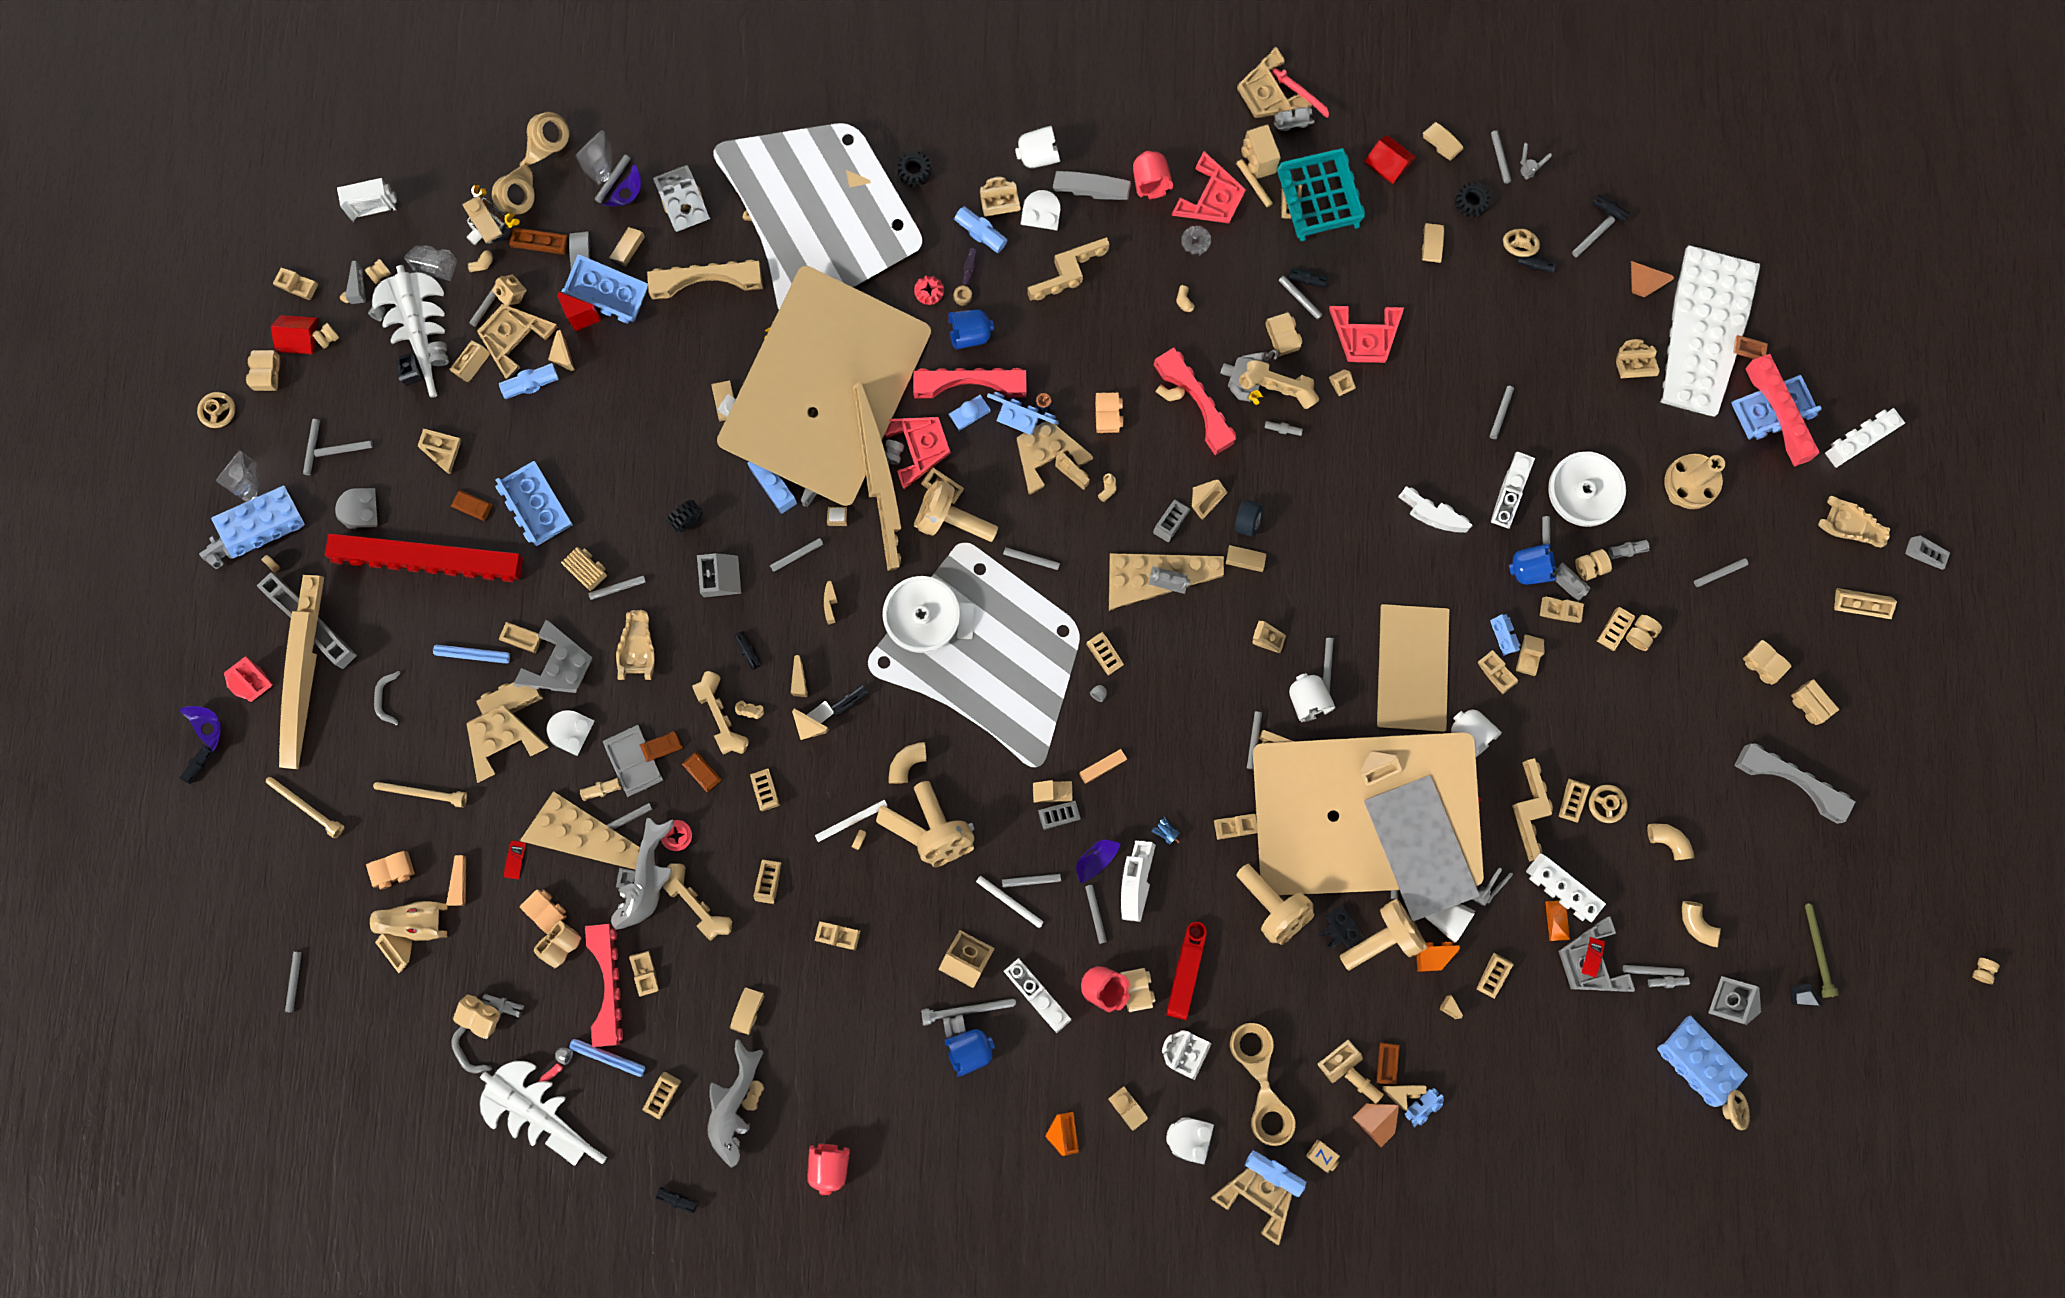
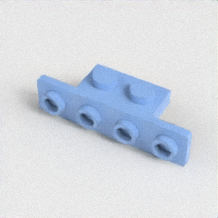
(1019, 417)

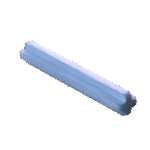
(469, 653)
(607, 1057)

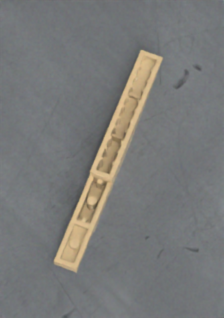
(878, 477)
(299, 671)

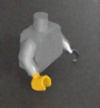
(1239, 368)

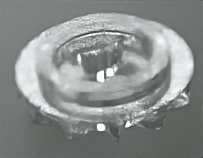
(1195, 232)

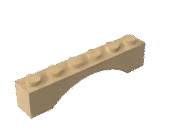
(668, 282)

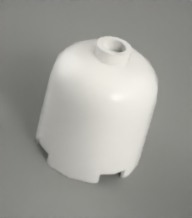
(1037, 148)
(1310, 697)
(1478, 726)

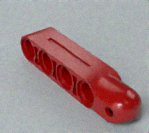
(1187, 971)

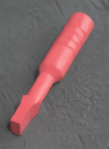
(551, 1073)

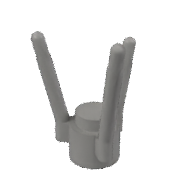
(1530, 166)
(1484, 893)

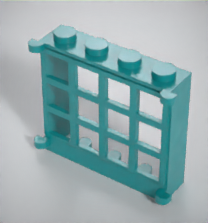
(1347, 180)

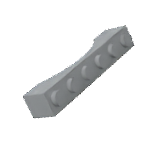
(325, 638)
(1829, 802)

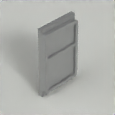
(630, 763)

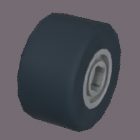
(1249, 518)

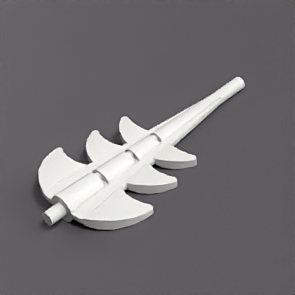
(407, 294)
(507, 1092)

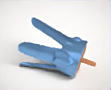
(1043, 401)
(1167, 832)

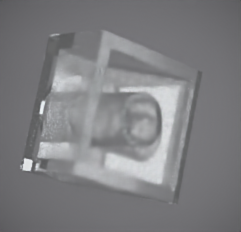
(596, 158)
(432, 262)
(241, 477)

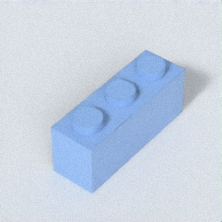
(774, 487)

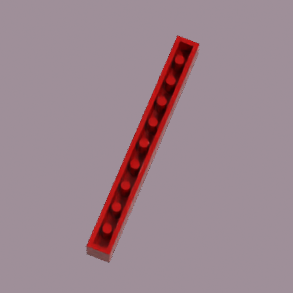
(423, 557)

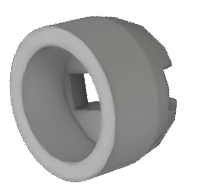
(378, 313)
(1099, 693)
(564, 1055)

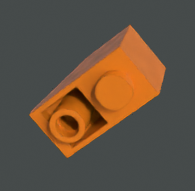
(1436, 957)

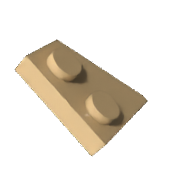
(440, 448)
(1066, 466)

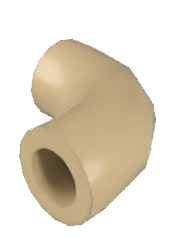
(904, 760)
(1673, 838)
(1697, 926)

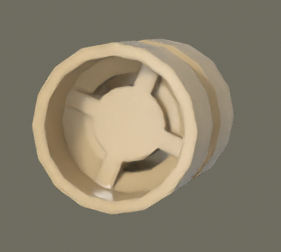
(1591, 565)
(1645, 630)

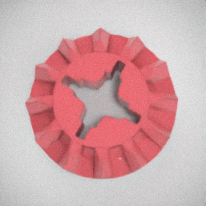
(923, 296)
(682, 828)

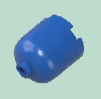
(970, 328)
(1534, 565)
(969, 1051)

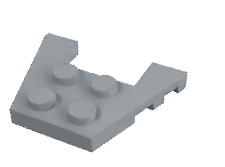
(564, 668)
(1574, 956)

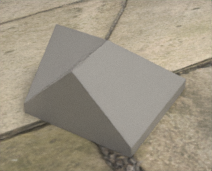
(1736, 1001)

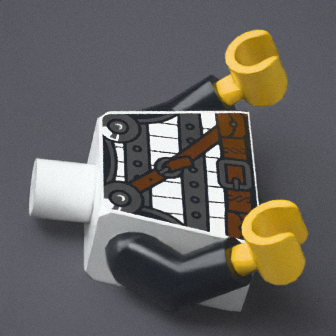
(503, 222)

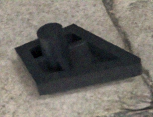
(1805, 995)

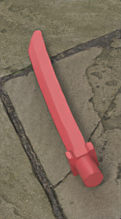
(1282, 77)

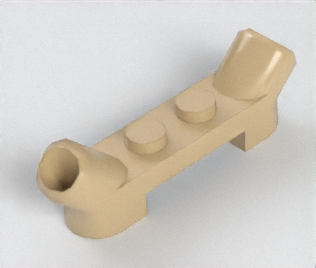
(1258, 373)
(726, 739)
(710, 925)

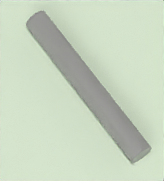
(1501, 157)
(612, 179)
(1593, 236)
(1300, 297)
(483, 308)
(1501, 413)
(311, 446)
(343, 448)
(1546, 530)
(797, 554)
(1031, 558)
(1721, 572)
(617, 587)
(1328, 662)
(1254, 738)
(631, 816)
(1031, 880)
(1096, 914)
(1653, 970)
(293, 981)

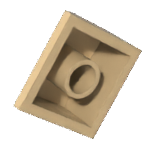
(966, 958)

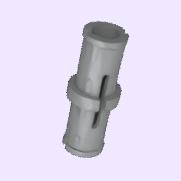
(1628, 549)
(503, 1005)

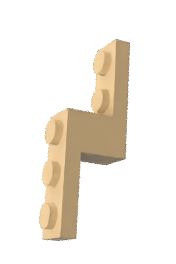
(1068, 269)
(1532, 809)

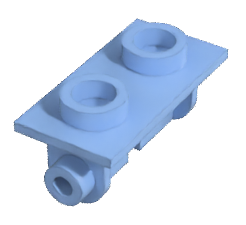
(1502, 627)
(1430, 1103)

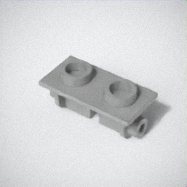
(1286, 121)
(1168, 580)
(1571, 582)

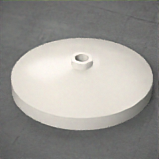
(1600, 480)
(917, 597)

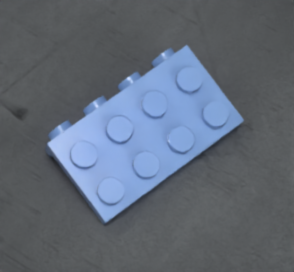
(605, 289)
(1758, 415)
(533, 504)
(257, 522)
(1702, 1062)

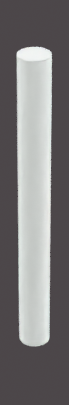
(849, 821)
(1009, 901)

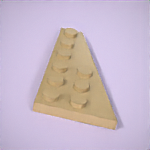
(1131, 574)
(573, 831)

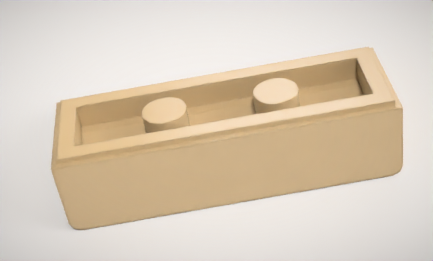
(1864, 603)
(899, 825)

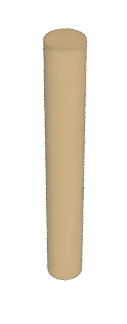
(1255, 184)

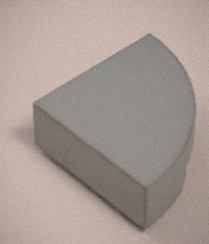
(625, 877)

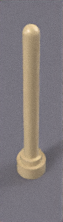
(458, 799)
(333, 828)

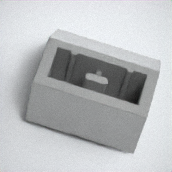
(718, 575)

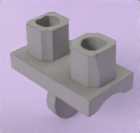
(215, 552)

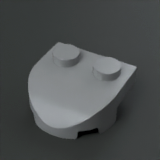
(357, 508)

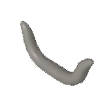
(378, 698)
(462, 1058)

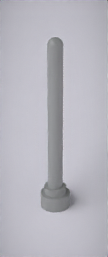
(929, 1016)

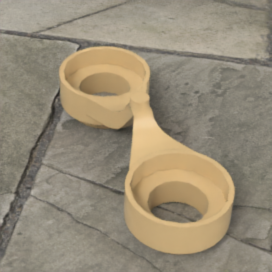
(537, 149)
(1266, 1099)

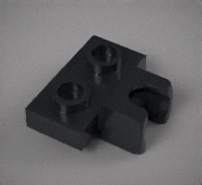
(1341, 929)

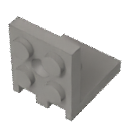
(678, 189)

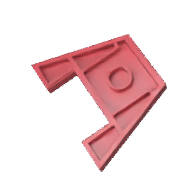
(1219, 197)
(1366, 341)
(925, 443)

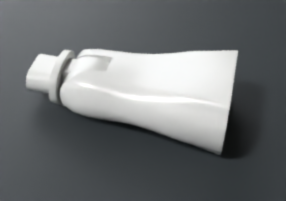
(1452, 920)

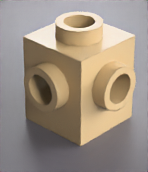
(509, 290)

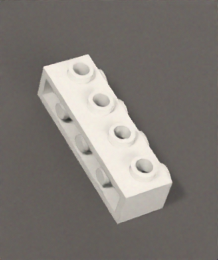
(1865, 437)
(1565, 887)

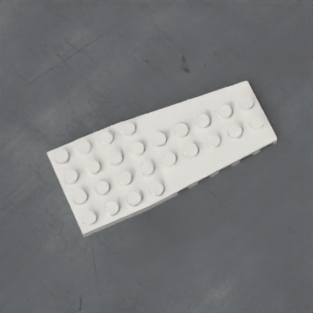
(1707, 315)

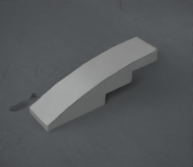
(1090, 184)

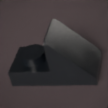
(408, 369)

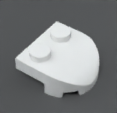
(1041, 210)
(569, 730)
(1185, 1053)
(1190, 1139)

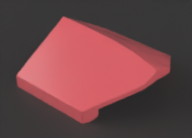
(247, 679)

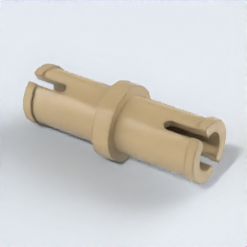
(600, 789)
(1363, 1085)

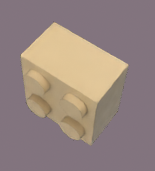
(1261, 152)

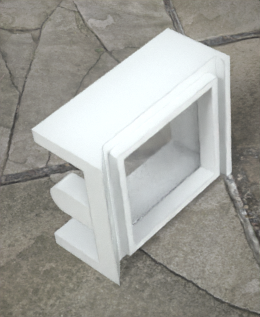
(366, 198)

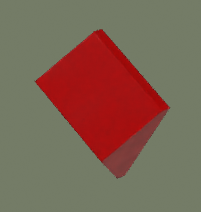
(1389, 159)
(578, 312)
(294, 334)

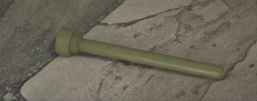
(1828, 989)

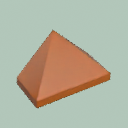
(1557, 921)
(1063, 1134)

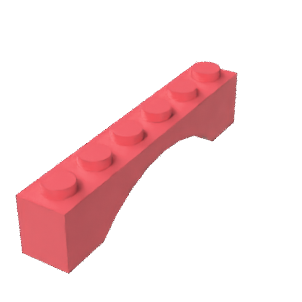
(1174, 370)
(1008, 382)
(1797, 437)
(601, 943)

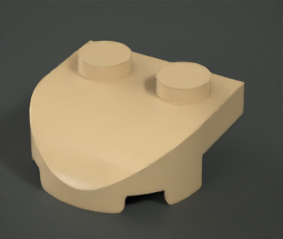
(999, 197)
(1636, 360)

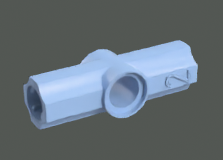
(980, 229)
(528, 381)
(1275, 1173)

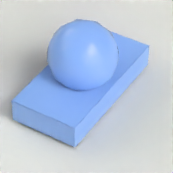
(969, 412)

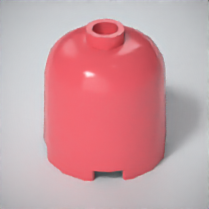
(1152, 175)
(1105, 988)
(827, 1167)

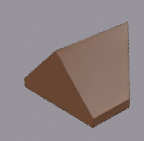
(1646, 279)
(1378, 1121)

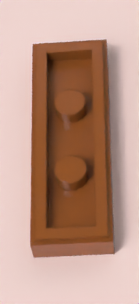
(539, 240)

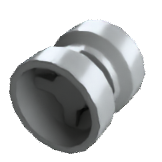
(437, 353)
(893, 451)
(954, 1025)

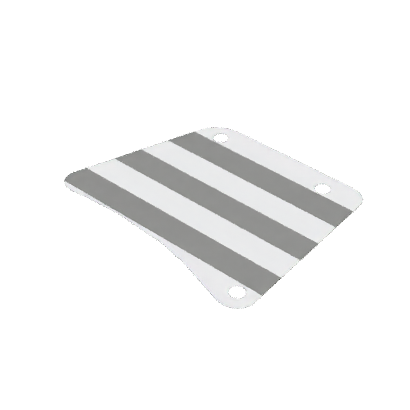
(808, 213)
(1009, 671)

